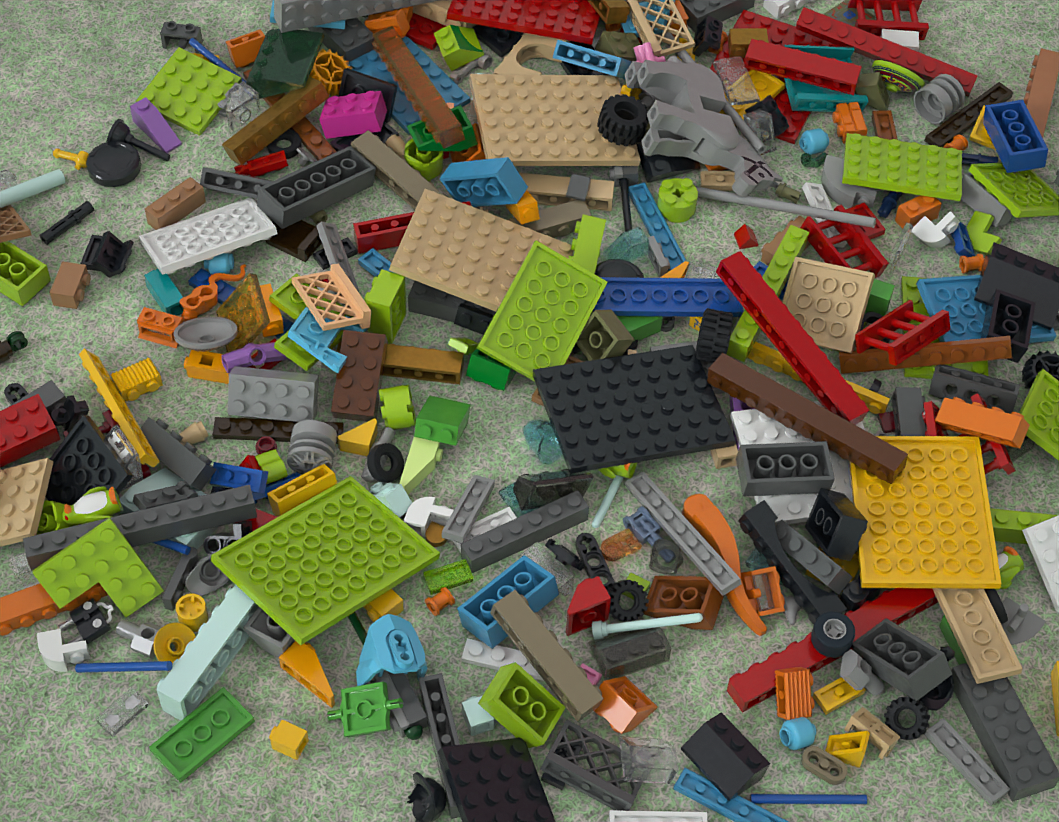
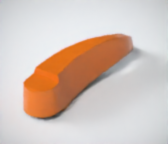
(715, 530)

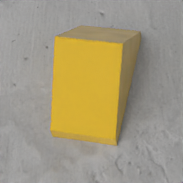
(359, 439)
(848, 747)

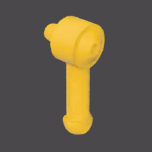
(80, 158)

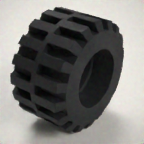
(623, 120)
(713, 335)

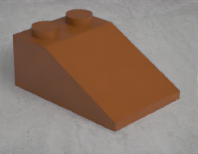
(684, 596)

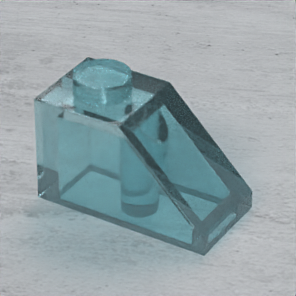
(628, 246)

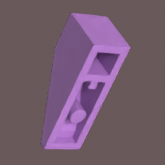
(154, 125)

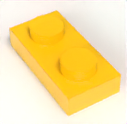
(835, 695)

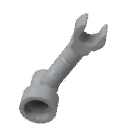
(483, 62)

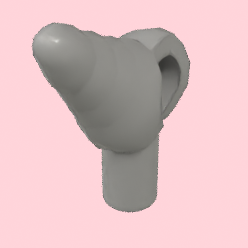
(791, 609)

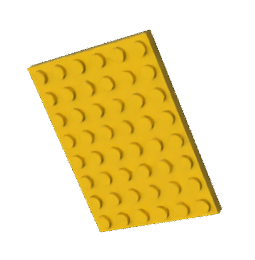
(931, 521)

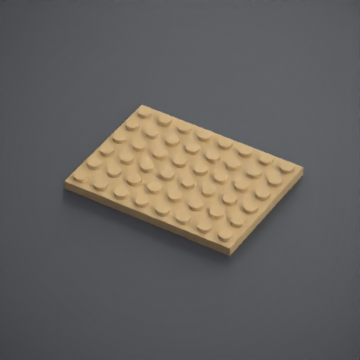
(547, 119)
(465, 250)

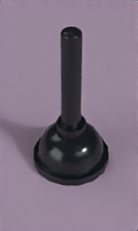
(122, 133)

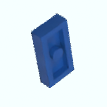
(962, 241)

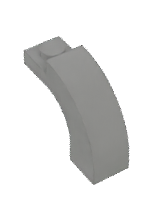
(843, 193)

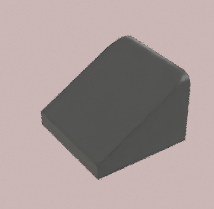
(578, 187)

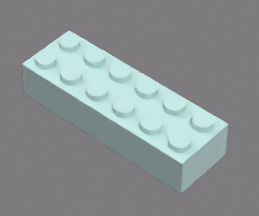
(207, 655)

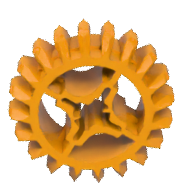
(329, 69)

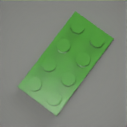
(201, 734)

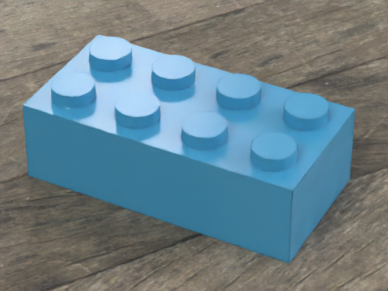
(484, 182)
(523, 576)

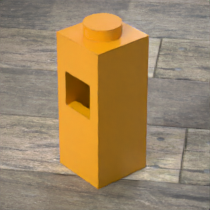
(525, 210)
(276, 322)
(206, 366)

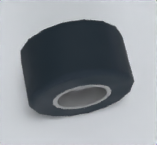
(840, 630)

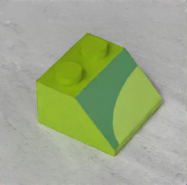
(458, 45)

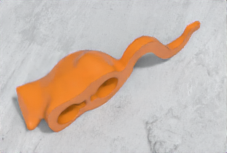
(206, 296)

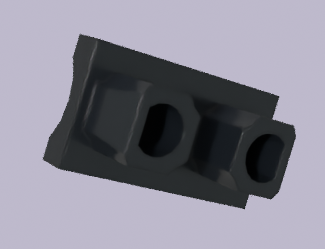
(69, 413)

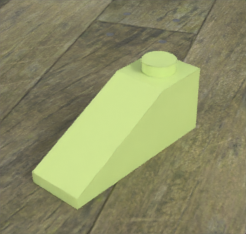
(420, 462)

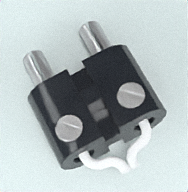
(89, 621)

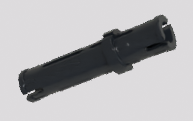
(73, 217)

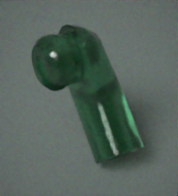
(816, 162)

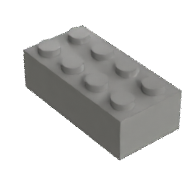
(272, 394)

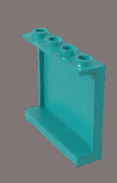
(815, 98)

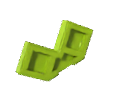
(977, 231)

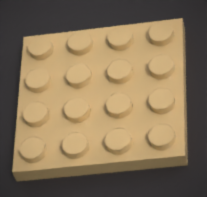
(828, 301)
(22, 499)

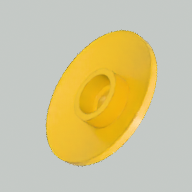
(172, 633)

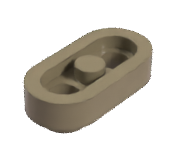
(824, 765)

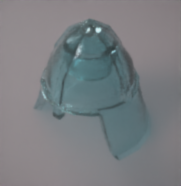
(542, 440)

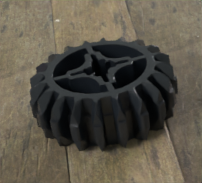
(1036, 363)

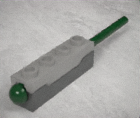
(411, 717)

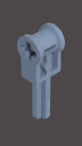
(646, 530)

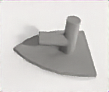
(1021, 622)

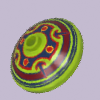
(897, 77)

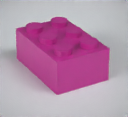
(353, 114)

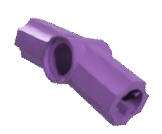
(242, 356)

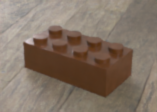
(360, 377)

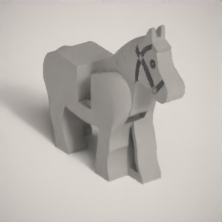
(690, 122)

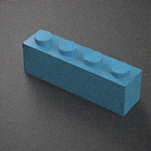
(591, 59)

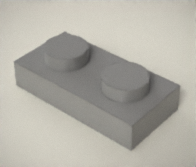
(655, 253)

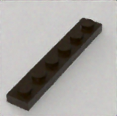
(967, 116)
(256, 428)

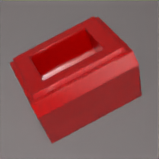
(745, 237)

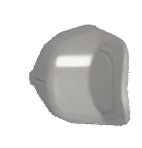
(205, 577)

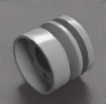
(939, 98)
(311, 446)

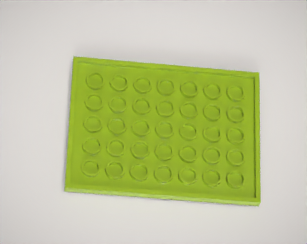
(325, 559)

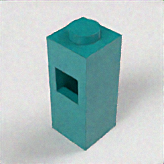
(164, 292)

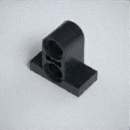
(226, 538)

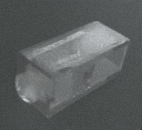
(542, 557)

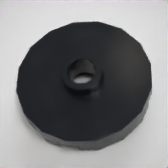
(565, 555)

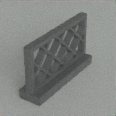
(588, 780)

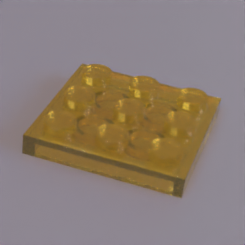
(247, 311)

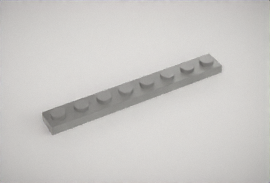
(683, 533)

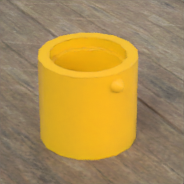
(192, 611)

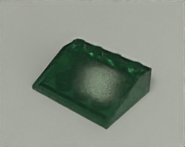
(284, 61)

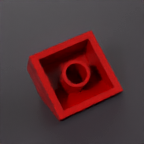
(588, 604)

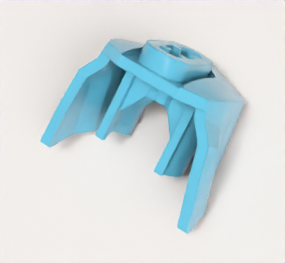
(391, 647)

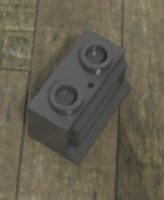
(180, 32)

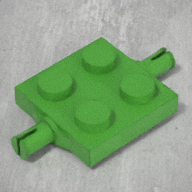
(365, 709)

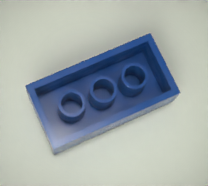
(1015, 136)

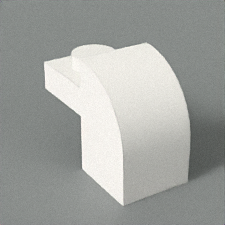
(936, 235)
(425, 511)
(57, 653)

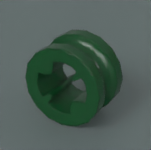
(17, 340)

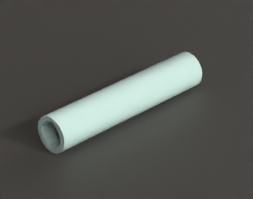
(31, 187)

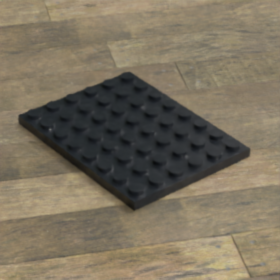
(632, 408)

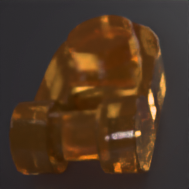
(613, 549)

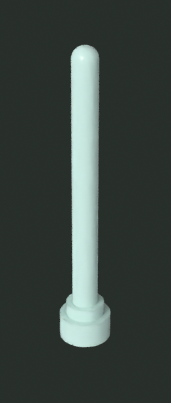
(606, 501)
(602, 629)

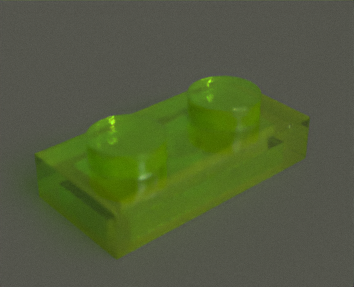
(448, 576)

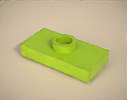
(463, 345)

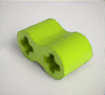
(273, 464)

